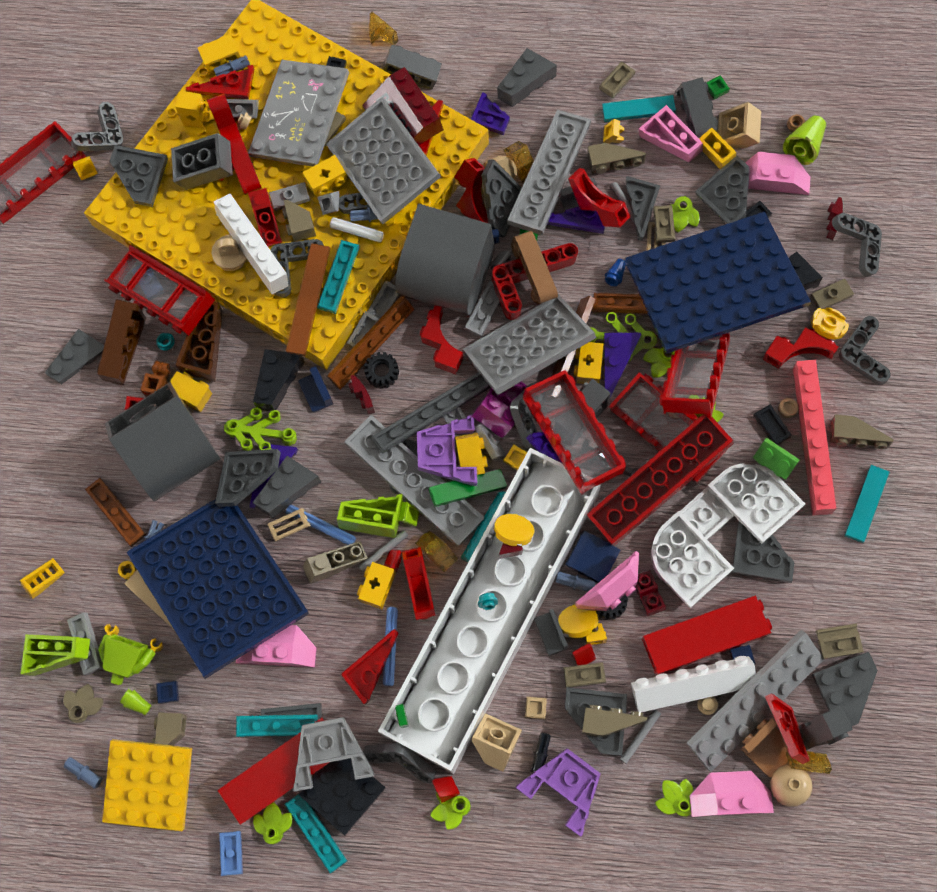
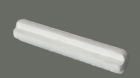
(356, 229)

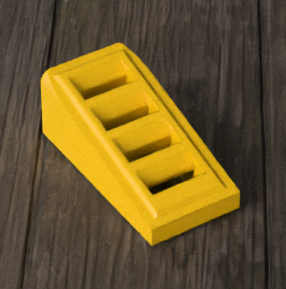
(39, 588)

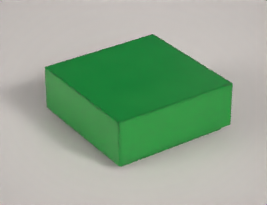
(717, 87)
(401, 716)

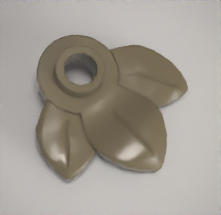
(83, 701)

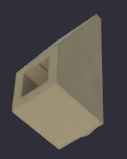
(609, 157)
(852, 430)
(333, 562)
(603, 722)

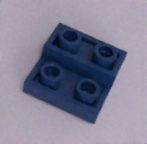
(592, 557)

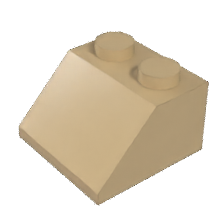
(740, 126)

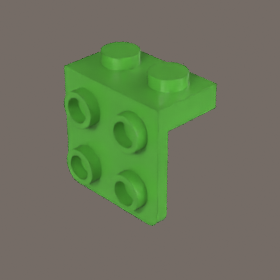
(775, 458)

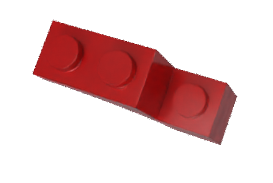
(471, 202)
(611, 211)
(807, 343)
(447, 356)
(418, 583)

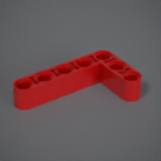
(229, 130)
(511, 277)

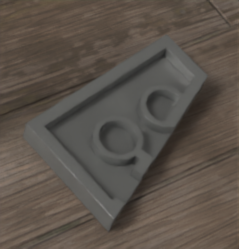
(75, 355)

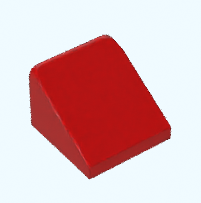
(393, 559)
(584, 655)
(445, 788)

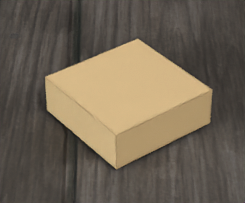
(535, 708)

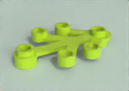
(621, 329)
(258, 430)

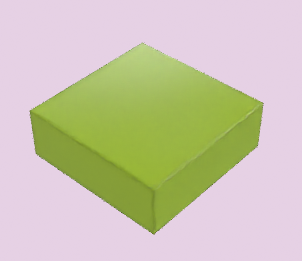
(408, 514)

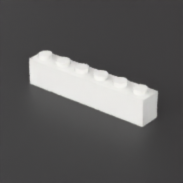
(251, 244)
(692, 684)

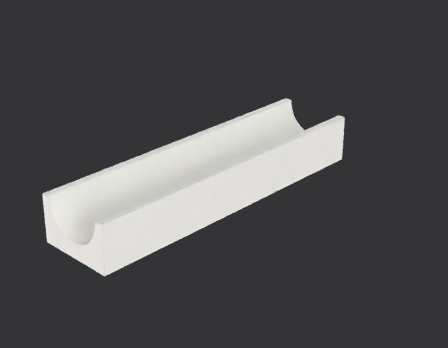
(475, 646)

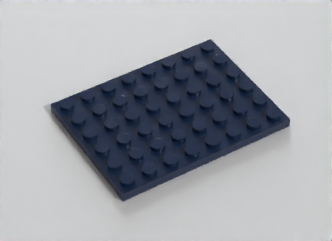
(716, 282)
(217, 585)

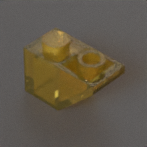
(522, 158)
(436, 551)

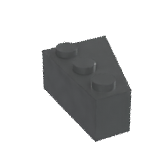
(422, 69)
(525, 76)
(697, 106)
(285, 486)
(825, 728)

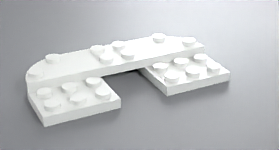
(681, 546)

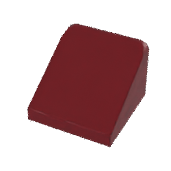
(510, 551)

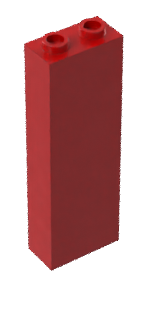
(707, 635)
(264, 781)

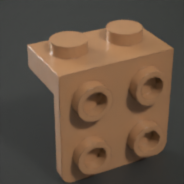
(766, 747)

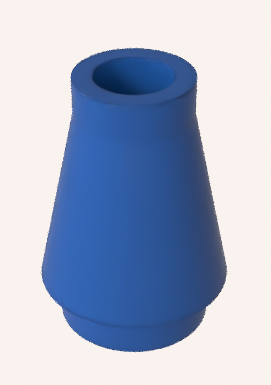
(615, 273)

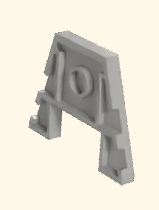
(326, 743)

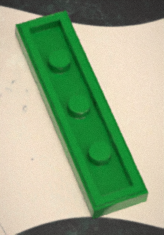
(457, 491)

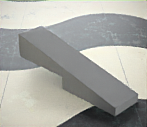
(384, 300)

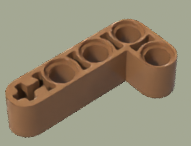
(527, 249)

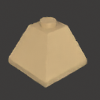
(495, 741)

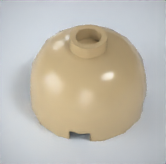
(790, 786)

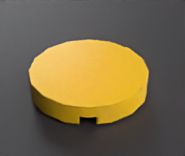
(829, 323)
(513, 529)
(577, 622)

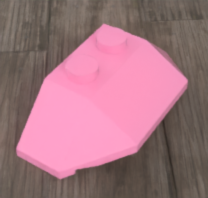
(778, 173)
(612, 587)
(286, 648)
(731, 795)

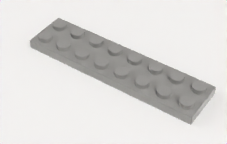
(549, 172)
(401, 472)
(749, 704)

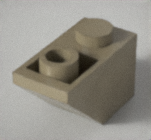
(300, 221)
(169, 728)

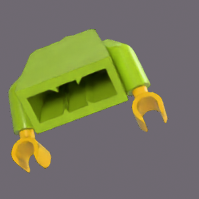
(123, 655)

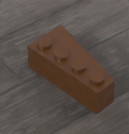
(121, 342)
(201, 347)

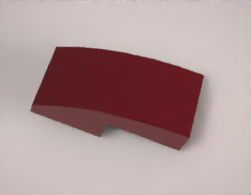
(834, 209)
(360, 392)
(649, 594)

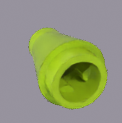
(135, 702)

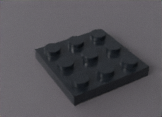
(340, 796)

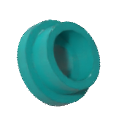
(161, 338)
(487, 601)

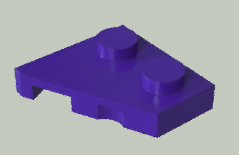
(490, 116)

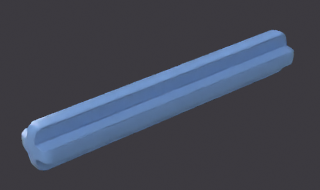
(324, 527)
(389, 668)

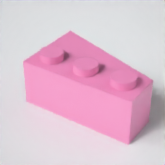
(671, 135)

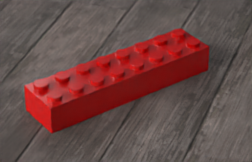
(660, 478)

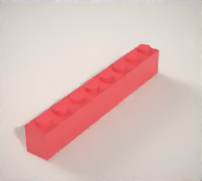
(814, 438)

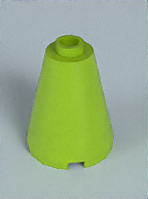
(806, 140)

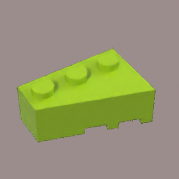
(371, 516)
(49, 653)

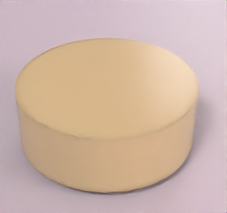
(788, 408)

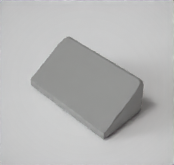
(241, 106)

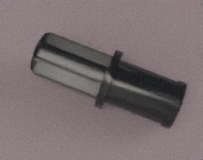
(541, 752)

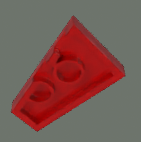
(788, 727)

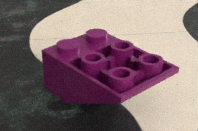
(495, 410)

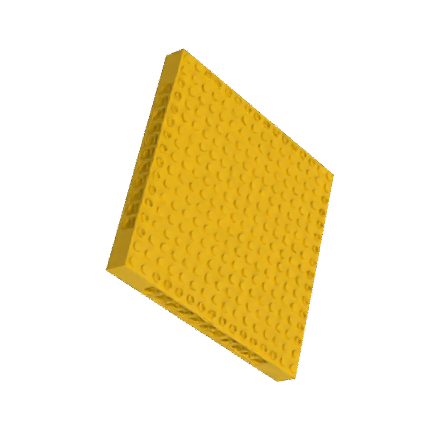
(185, 222)

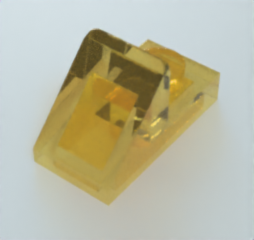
(379, 28)

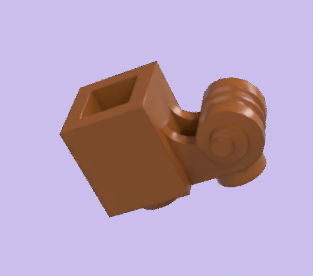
(158, 379)

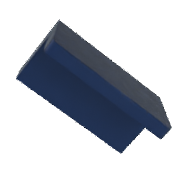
(315, 391)

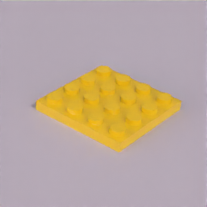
(147, 785)

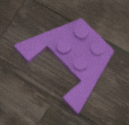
(437, 451)
(571, 779)

